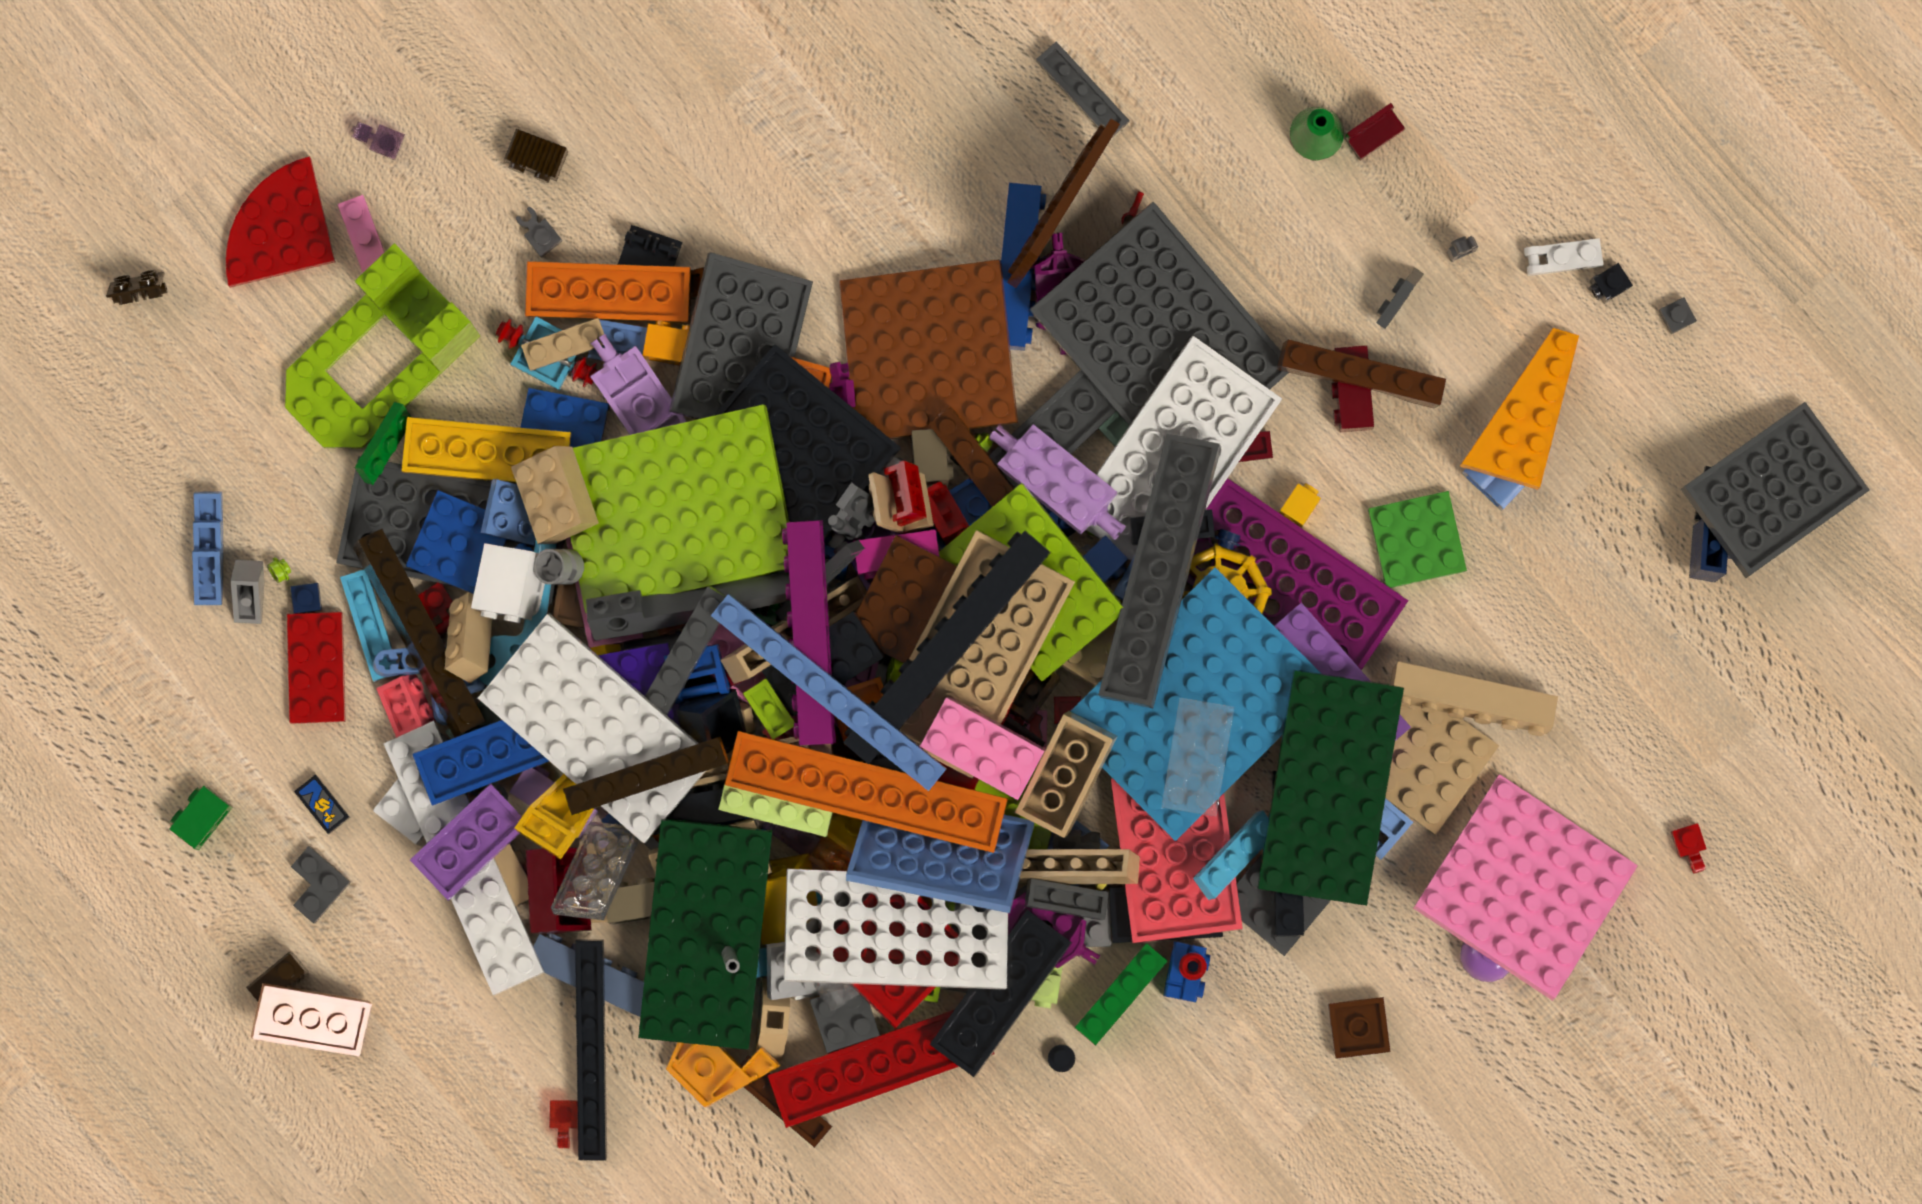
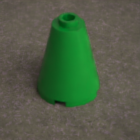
(1316, 133)

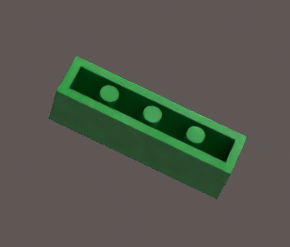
(1121, 994)

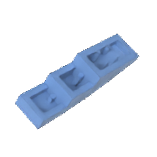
(208, 548)

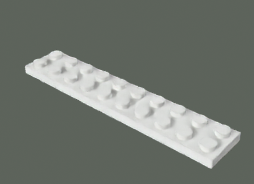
(485, 901)

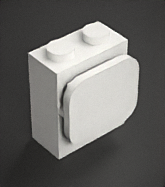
(507, 584)

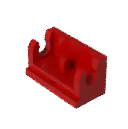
(907, 493)
(945, 513)

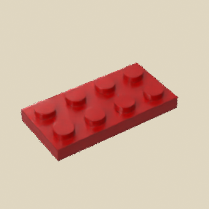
(316, 668)

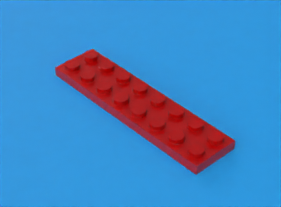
(860, 1072)

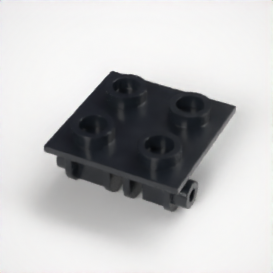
(649, 249)

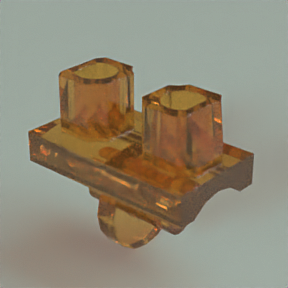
(830, 856)

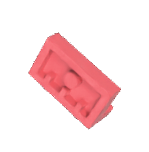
(405, 704)

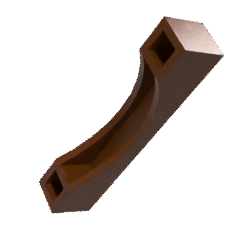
(1361, 372)

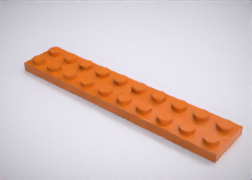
(865, 792)

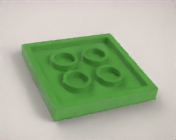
(1417, 539)

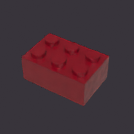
(545, 877)

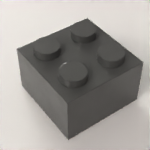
(845, 1025)

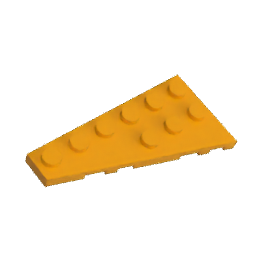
(1523, 427)

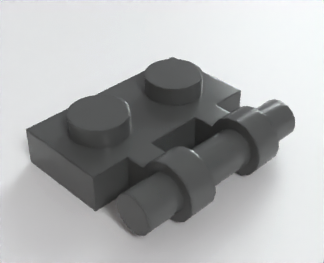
(854, 504)

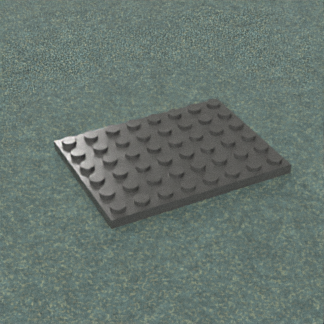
(1138, 306)

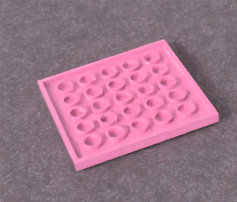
(1525, 887)

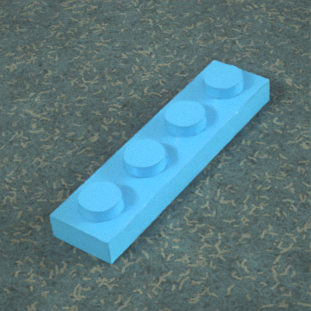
(367, 618)
(1233, 856)

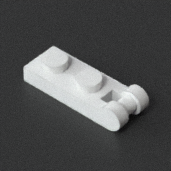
(1564, 257)

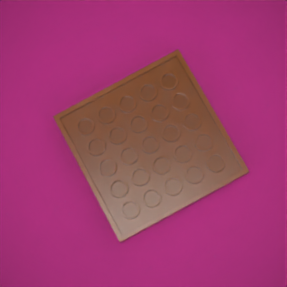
(930, 346)

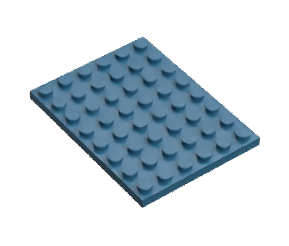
(1216, 655)

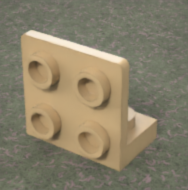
(885, 507)

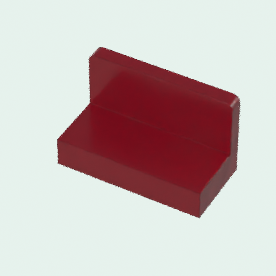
(1374, 132)

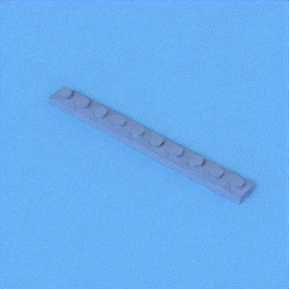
(828, 692)

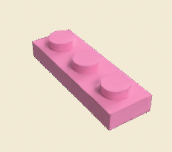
(361, 231)

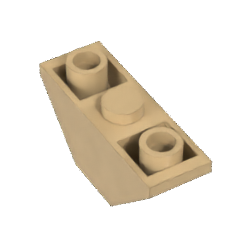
(772, 1023)

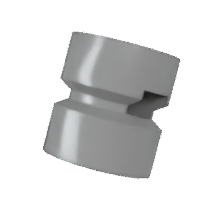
(558, 566)

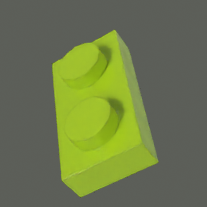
(769, 708)

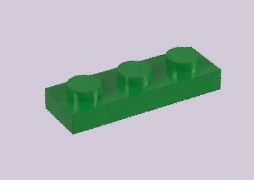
(383, 444)

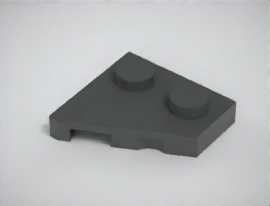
(1402, 291)

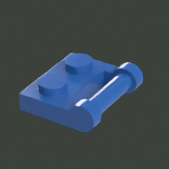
(708, 664)

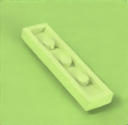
(775, 811)

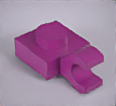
(840, 384)

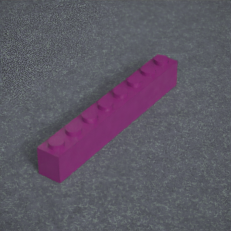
(809, 622)

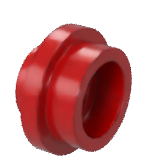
(1202, 966)

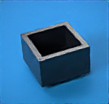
(713, 717)

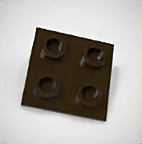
(124, 286)

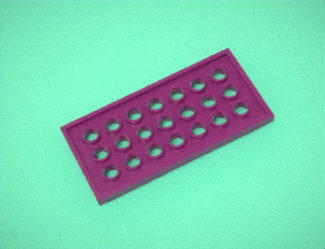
(1321, 558)

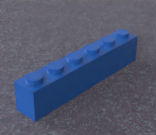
(1020, 221)

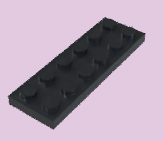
(989, 1014)

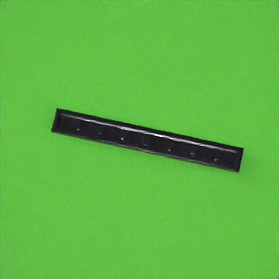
(591, 1049)

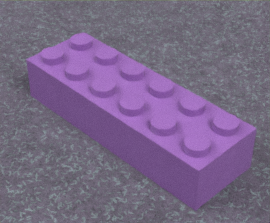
(1322, 650)

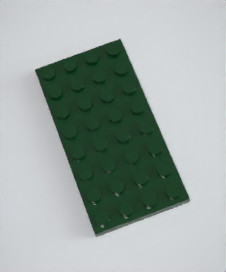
(1330, 787)
(704, 899)

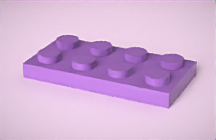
(468, 842)

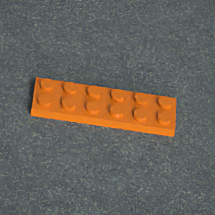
(608, 291)

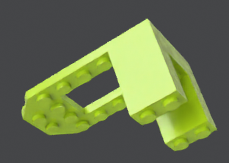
(418, 310)

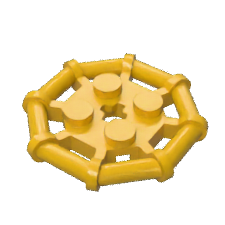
(1233, 576)

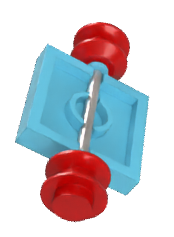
(553, 374)

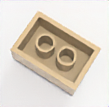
(554, 495)

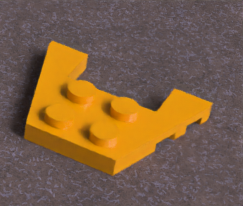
(713, 1073)

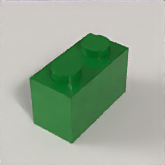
(200, 817)

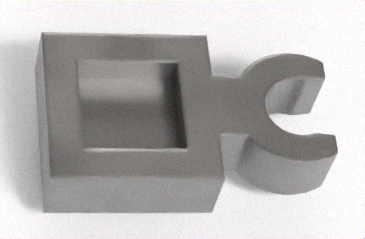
(541, 235)
(1462, 247)

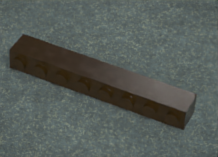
(417, 632)

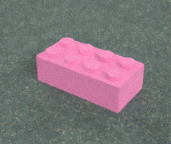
(982, 747)

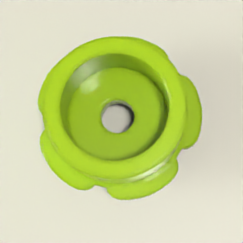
(279, 570)

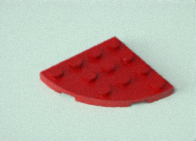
(279, 227)

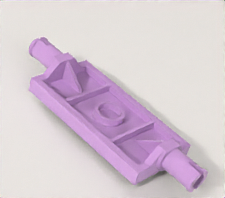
(633, 389)
(1057, 480)

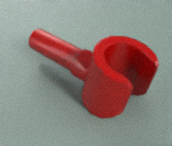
(1134, 209)

